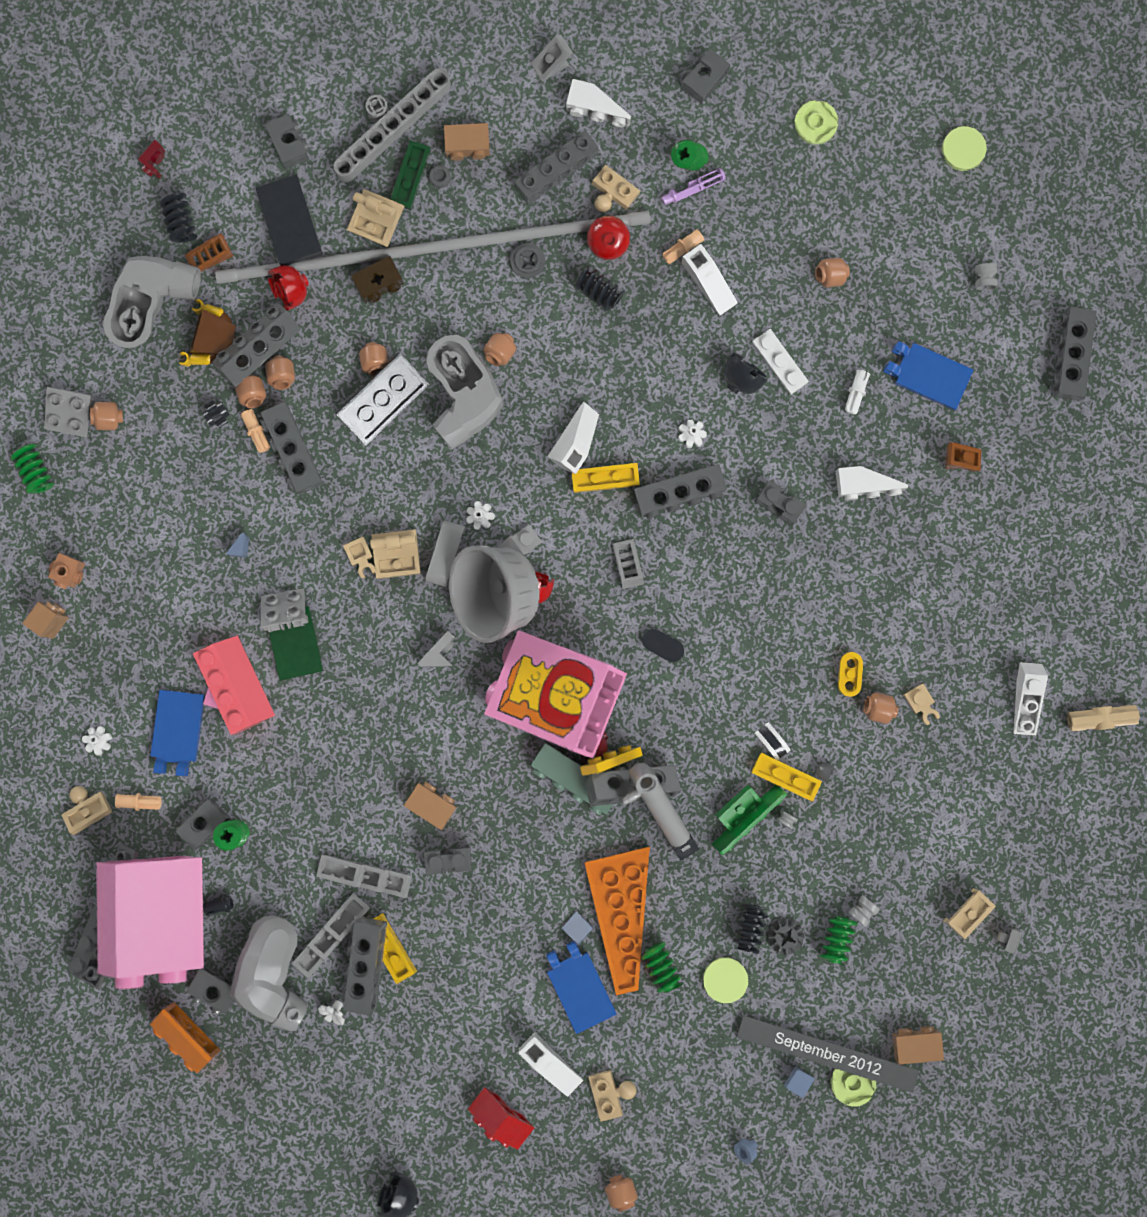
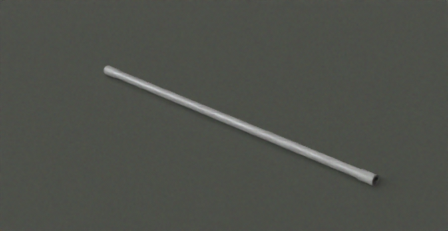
(234, 274)

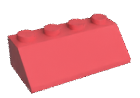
(234, 685)

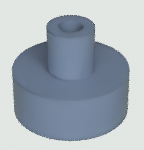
(746, 1150)

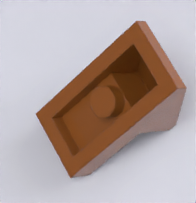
(962, 457)

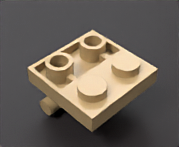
(375, 217)
(395, 554)

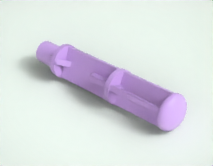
(693, 187)

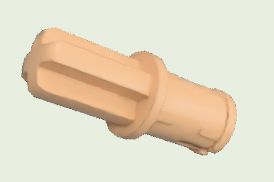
(683, 246)
(255, 430)
(138, 802)

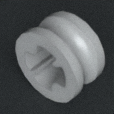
(786, 819)

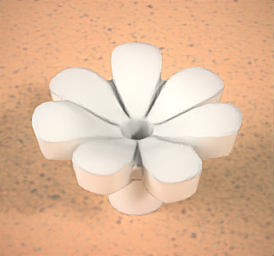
(691, 437)
(483, 518)
(100, 740)
(332, 1013)

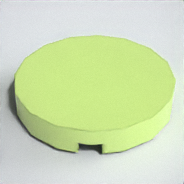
(814, 128)
(964, 148)
(725, 980)
(842, 1081)

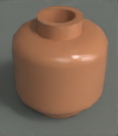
(832, 272)
(499, 349)
(373, 358)
(280, 372)
(251, 392)
(105, 416)
(880, 708)
(621, 1193)

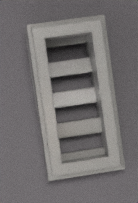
(633, 581)

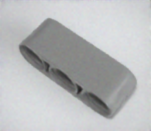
(445, 553)

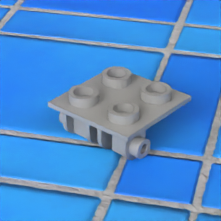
(67, 411)
(283, 609)

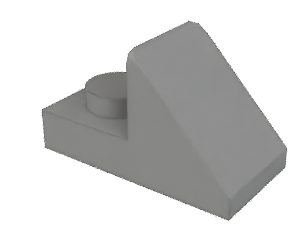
(552, 58)
(523, 541)
(434, 657)

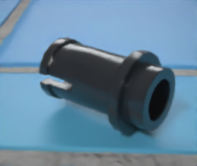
(225, 903)

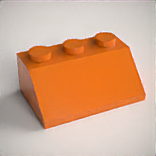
(184, 1037)

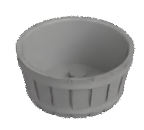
(492, 591)

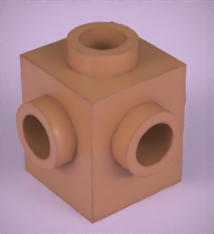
(66, 571)

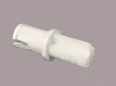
(857, 391)

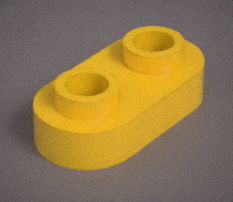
(852, 674)

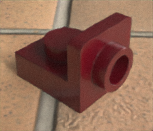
(152, 155)

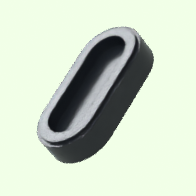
(663, 645)

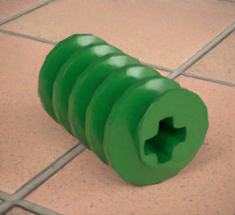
(697, 158)
(30, 470)
(224, 841)
(838, 940)
(662, 968)

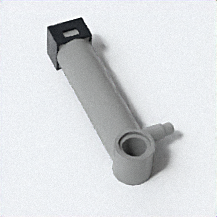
(661, 810)

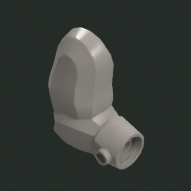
(140, 295)
(467, 384)
(263, 971)

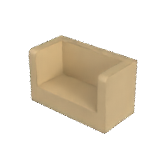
(970, 914)

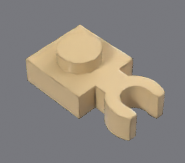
(359, 553)
(920, 700)

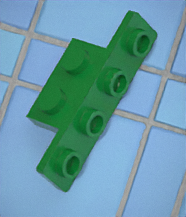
(744, 813)

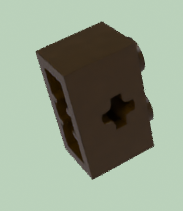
(386, 272)

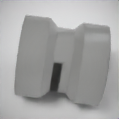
(379, 111)
(985, 275)
(864, 911)

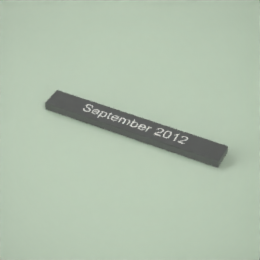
(828, 1053)

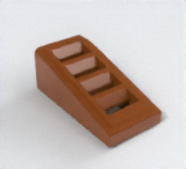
(212, 261)

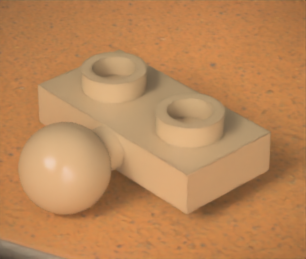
(615, 189)
(87, 811)
(607, 1095)

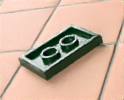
(296, 650)

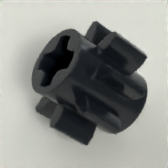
(215, 413)

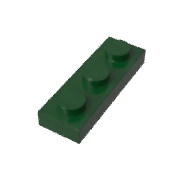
(411, 174)

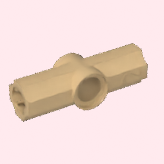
(1103, 718)

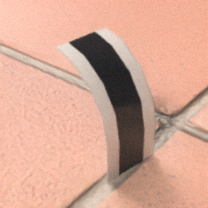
(772, 741)

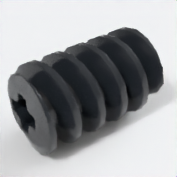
(176, 218)
(599, 289)
(750, 929)

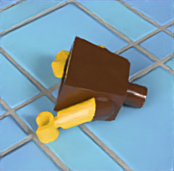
(211, 336)

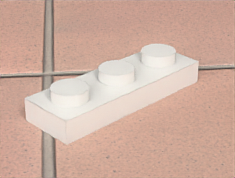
(780, 362)

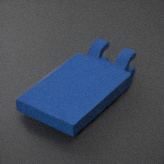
(929, 374)
(177, 730)
(580, 989)

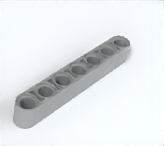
(395, 115)

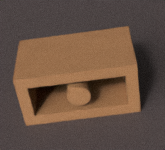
(467, 141)
(46, 619)
(430, 805)
(918, 1045)

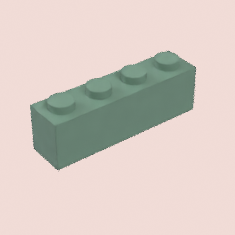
(565, 774)

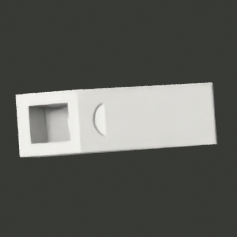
(590, 101)
(709, 279)
(576, 440)
(862, 481)
(1029, 697)
(549, 1064)

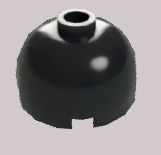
(743, 375)
(398, 1200)

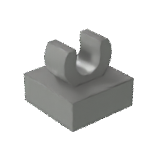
(1011, 940)

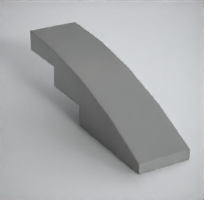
(364, 876)
(330, 936)

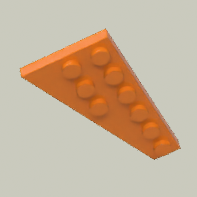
(619, 900)

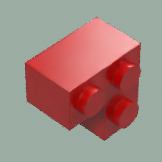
(500, 1120)

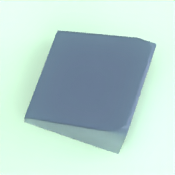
(240, 547)
(577, 927)
(799, 1082)

